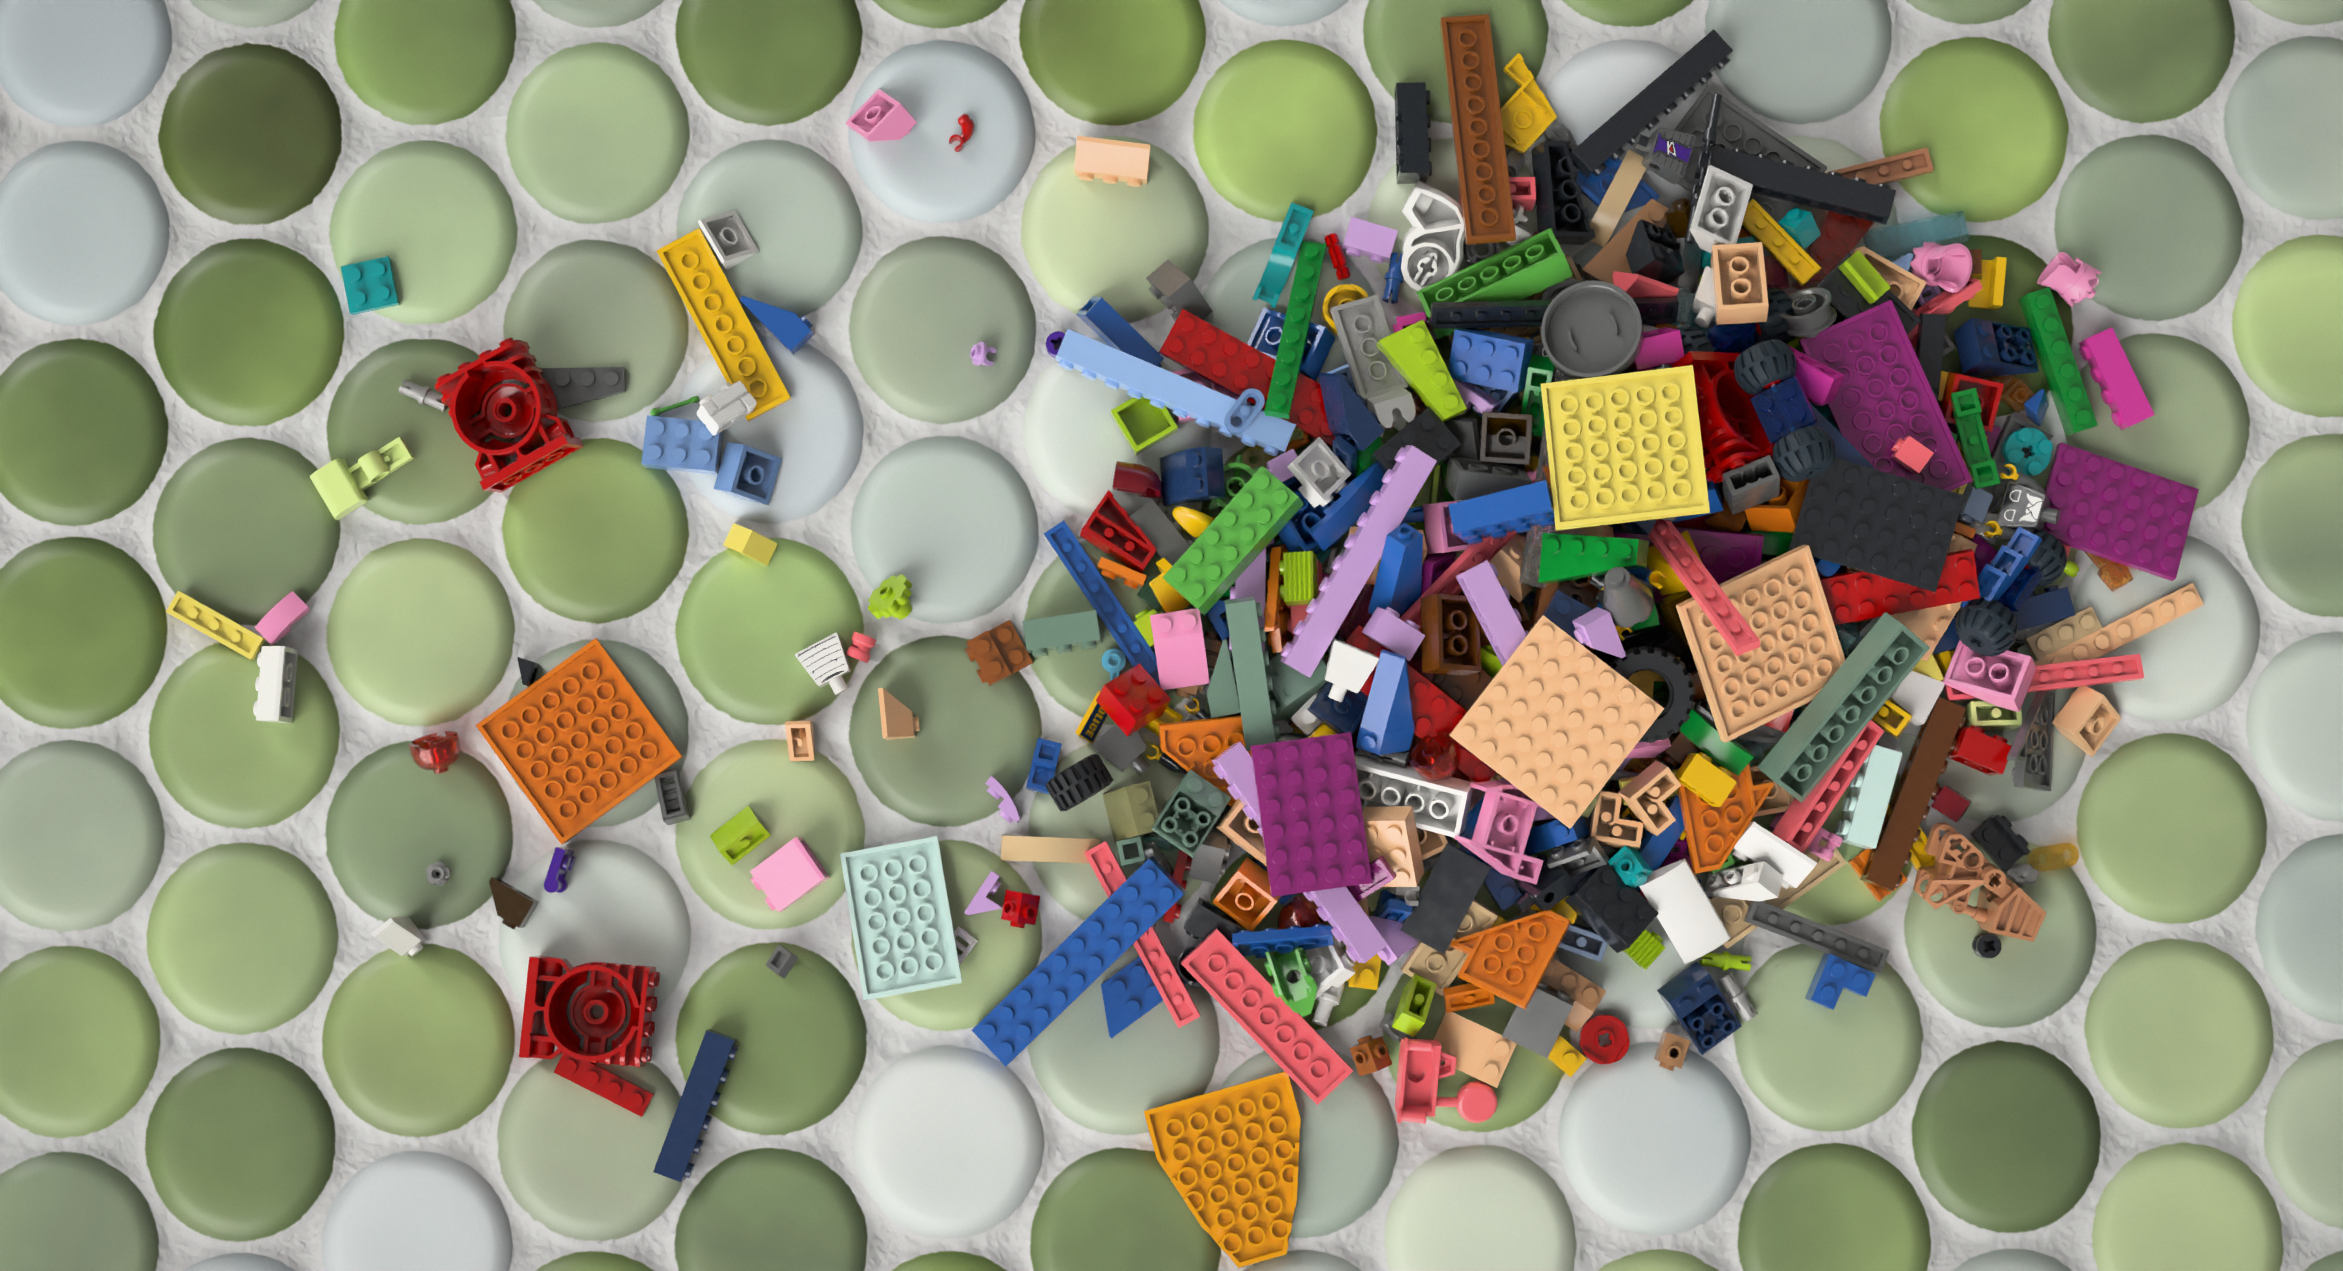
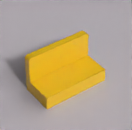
(1992, 283)
(1167, 595)

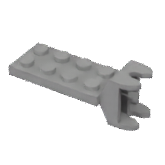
(1376, 380)

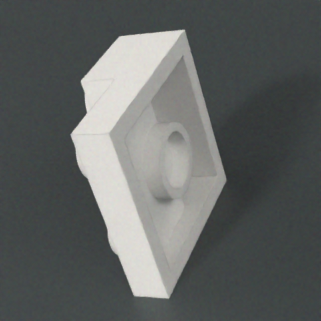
(1319, 473)
(1329, 966)

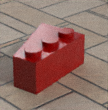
(1117, 535)

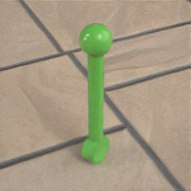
(656, 412)

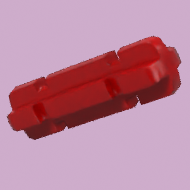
(1337, 256)

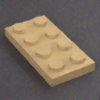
(1444, 968)

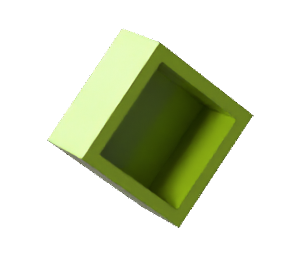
(1143, 423)

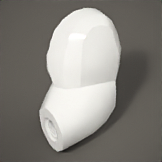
(1436, 237)

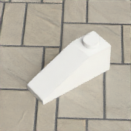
(400, 936)

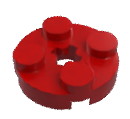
(1617, 1035)

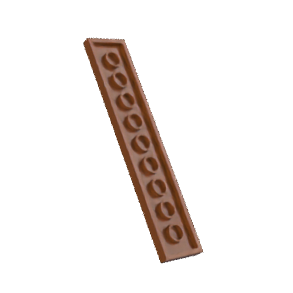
(1477, 129)

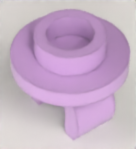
(979, 352)

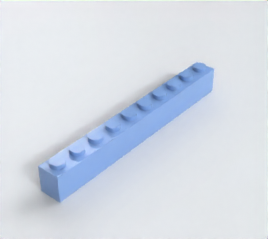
(1168, 390)

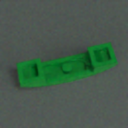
(1973, 439)
(1706, 737)

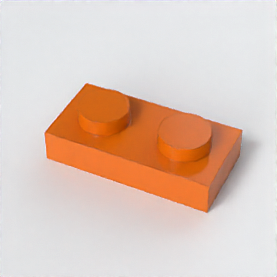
(1466, 997)

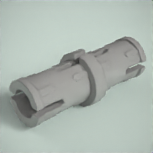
(422, 394)
(1737, 996)

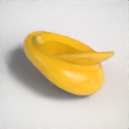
(1192, 520)

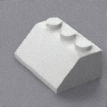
(1720, 209)
(276, 684)
(1761, 845)

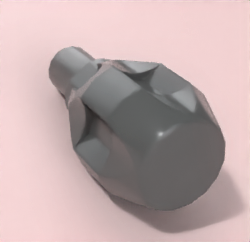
(1559, 132)
(1386, 1025)

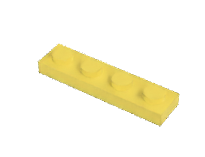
(215, 625)

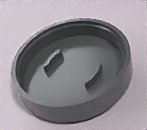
(1592, 330)

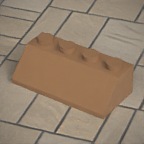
(1583, 991)

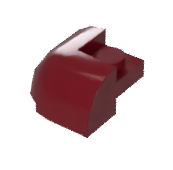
(1137, 479)

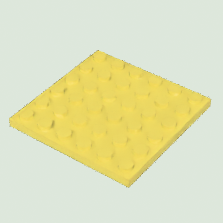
(1624, 448)

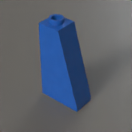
(1117, 331)
(1399, 571)

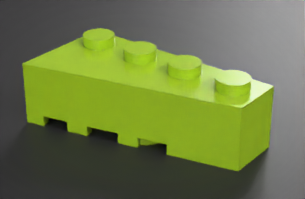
(1421, 365)

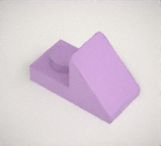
(1474, 395)
(981, 902)

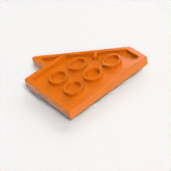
(1276, 609)
(1199, 742)
(1716, 830)
(1513, 955)

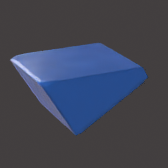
(2037, 407)

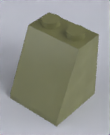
(1131, 810)

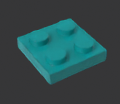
(370, 285)

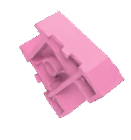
(1504, 831)

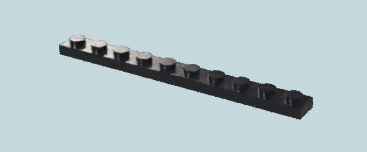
(1530, 313)

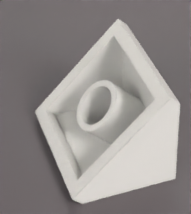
(728, 238)

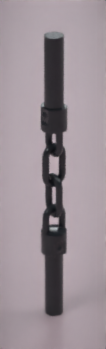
(1708, 138)

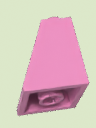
(789, 874)

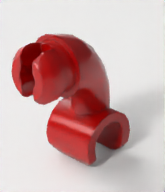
(967, 127)

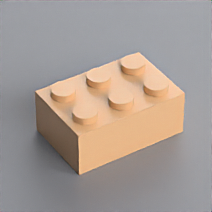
(1739, 283)
(1394, 834)

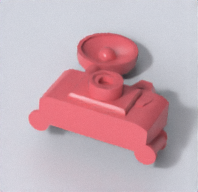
(1418, 1083)

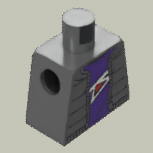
(1666, 153)

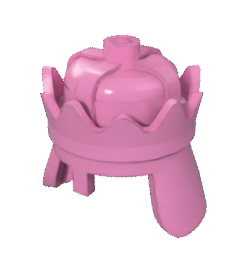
(1943, 265)
(2070, 279)

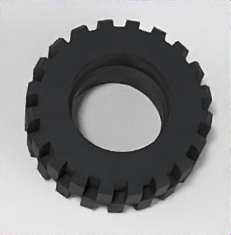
(1678, 681)

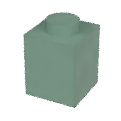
(1131, 851)

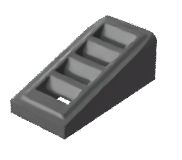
(676, 817)

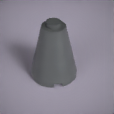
(1626, 598)

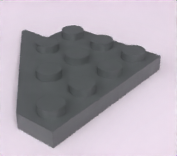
(2034, 745)

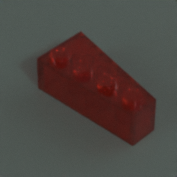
(1837, 239)

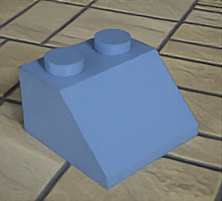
(747, 473)

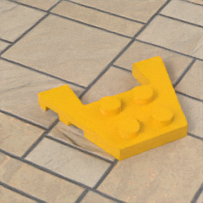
(1527, 111)

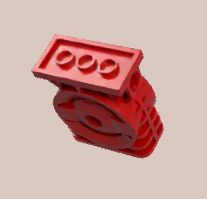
(532, 411)
(1726, 415)
(627, 1050)

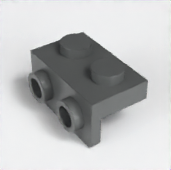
(1578, 856)

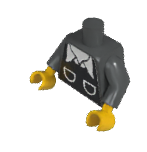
(2023, 506)

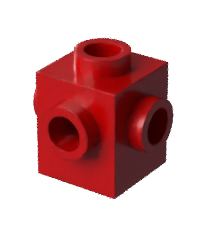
(1020, 908)

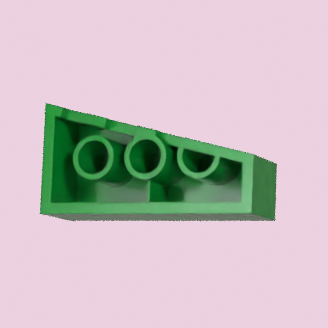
(1580, 556)

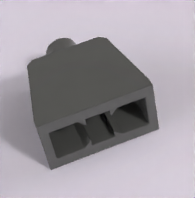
(1122, 749)

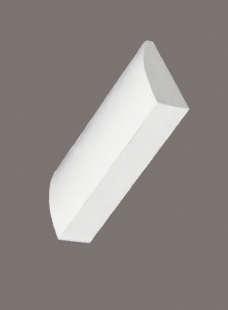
(1684, 910)

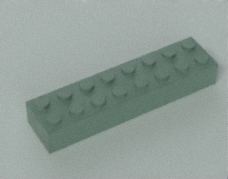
(1843, 707)

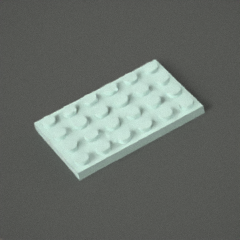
(901, 918)

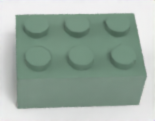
(1062, 633)

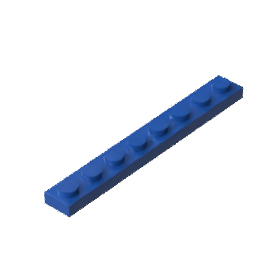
(1102, 598)

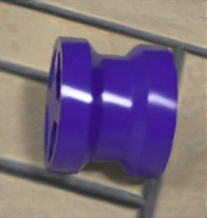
(1050, 345)

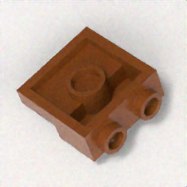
(998, 653)

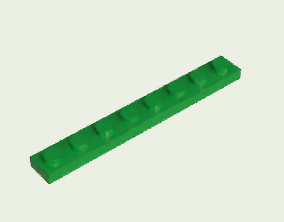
(1295, 330)

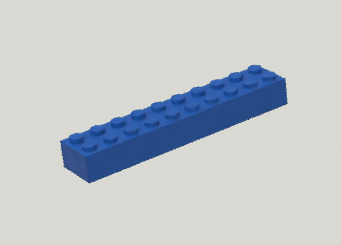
(1079, 961)

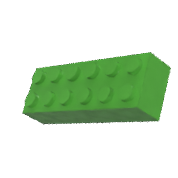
(1502, 277)
(1233, 540)

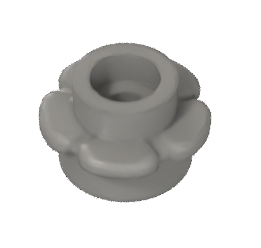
(444, 873)

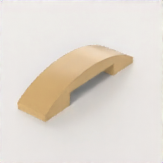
(1617, 197)
(1046, 849)

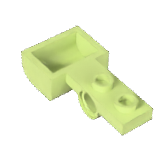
(344, 486)

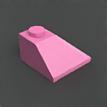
(881, 119)

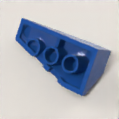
(1388, 716)

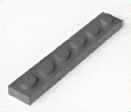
(1816, 935)

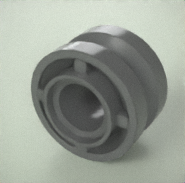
(1473, 257)

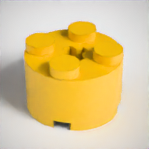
(1336, 296)

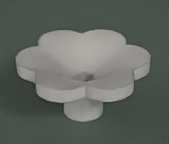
(2023, 874)

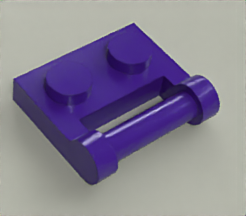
(560, 864)

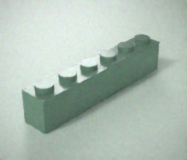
(1250, 671)

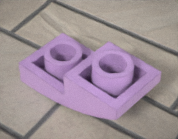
(1008, 807)

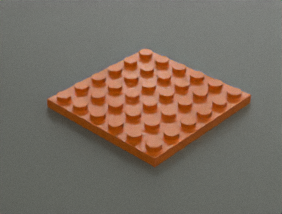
(579, 741)

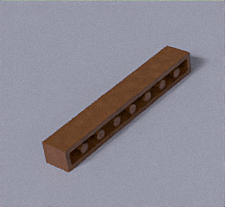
(1913, 794)

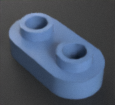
(1243, 411)

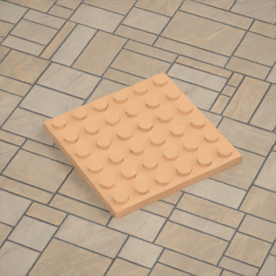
(1796, 648)
(1556, 721)

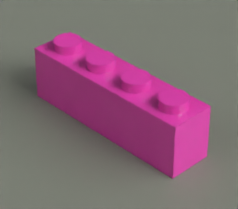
(2116, 379)

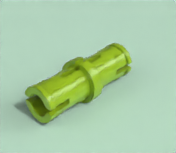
(1726, 961)

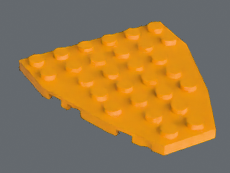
(1235, 1163)

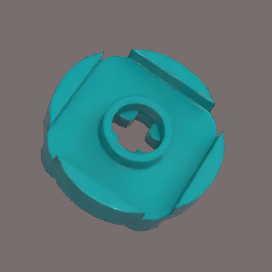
(2039, 447)

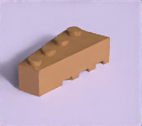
(1613, 254)

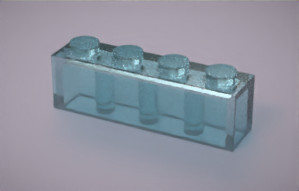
(1902, 238)

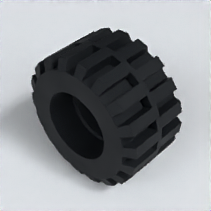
(1079, 782)

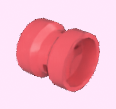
(861, 647)

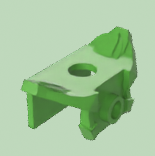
(1297, 996)

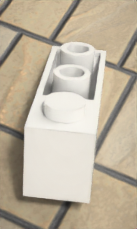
(1745, 882)

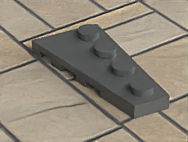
(585, 384)
(2011, 424)

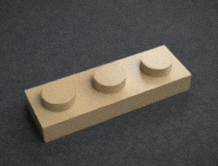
(2063, 633)

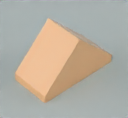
(800, 740)

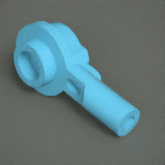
(1113, 662)

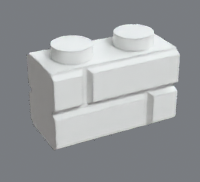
(726, 407)

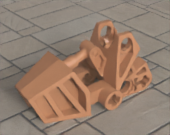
(2001, 904)

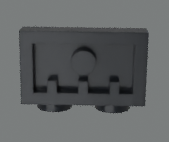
(2000, 841)

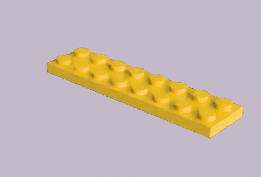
(722, 320)

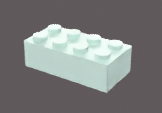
(1869, 799)

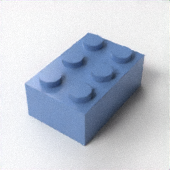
(681, 446)

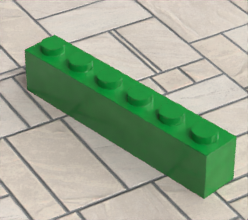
(2057, 362)

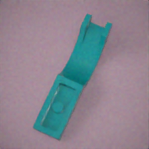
(1283, 254)

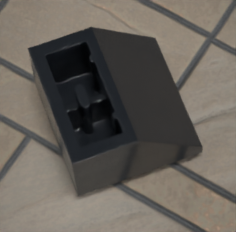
(1654, 253)

